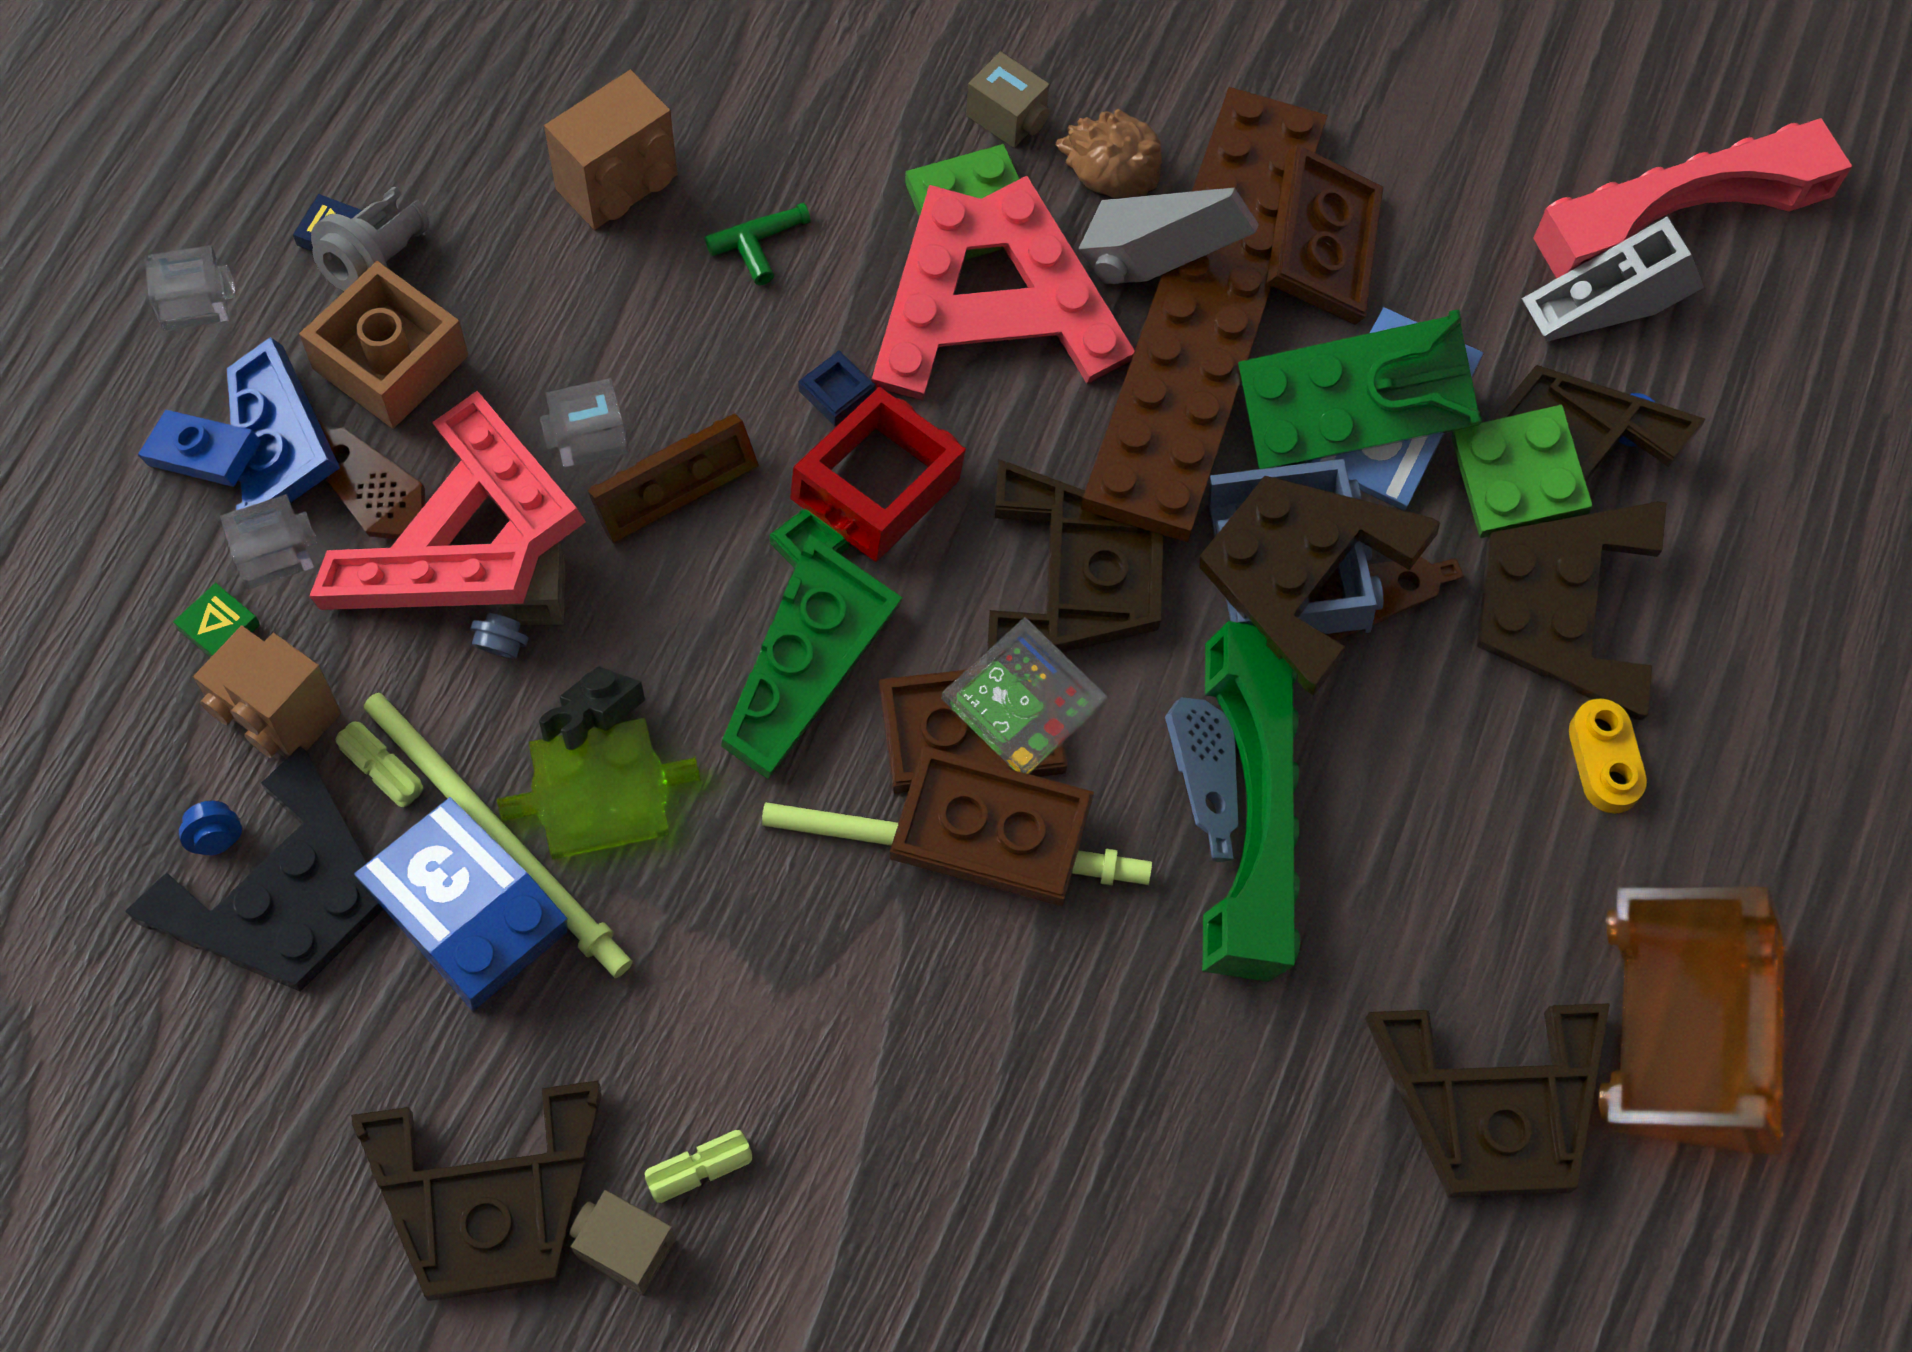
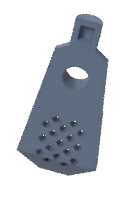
(1207, 759)

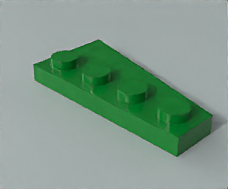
(810, 648)

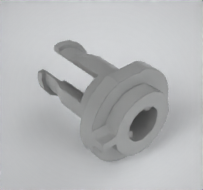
(351, 246)

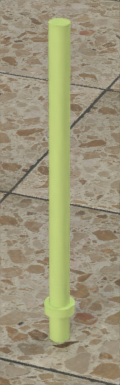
(1105, 866)
(593, 937)

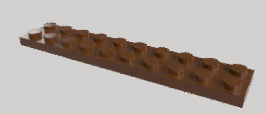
(1197, 332)

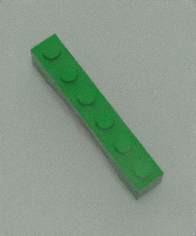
(1253, 927)

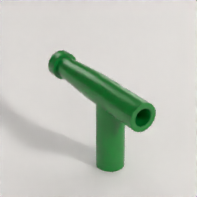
(746, 238)

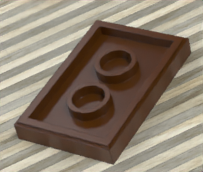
(1325, 235)
(919, 718)
(992, 825)

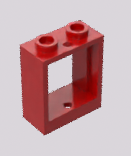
(852, 512)

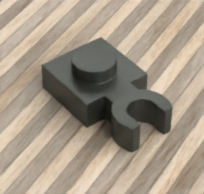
(594, 701)

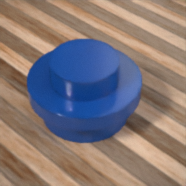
(209, 828)

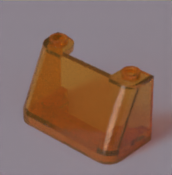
(1700, 1018)

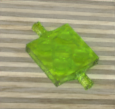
(600, 792)

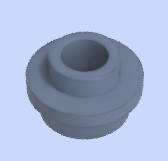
(498, 636)

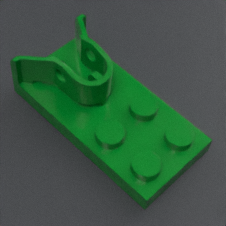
(1360, 392)

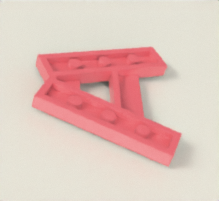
(1057, 300)
(421, 563)

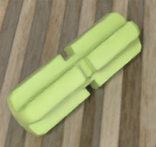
(385, 768)
(685, 1171)

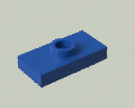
(199, 447)

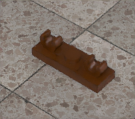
(673, 477)

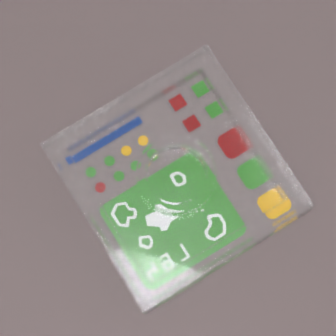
(1024, 697)

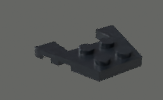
(293, 906)

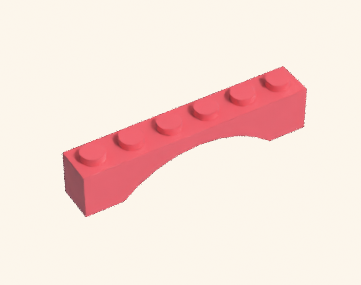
(1777, 170)

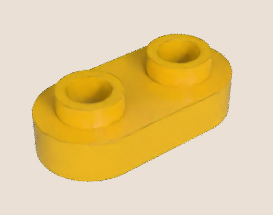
(1604, 752)

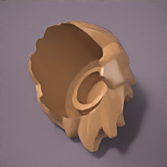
(1114, 154)

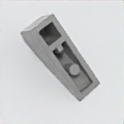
(1157, 233)
(1618, 285)

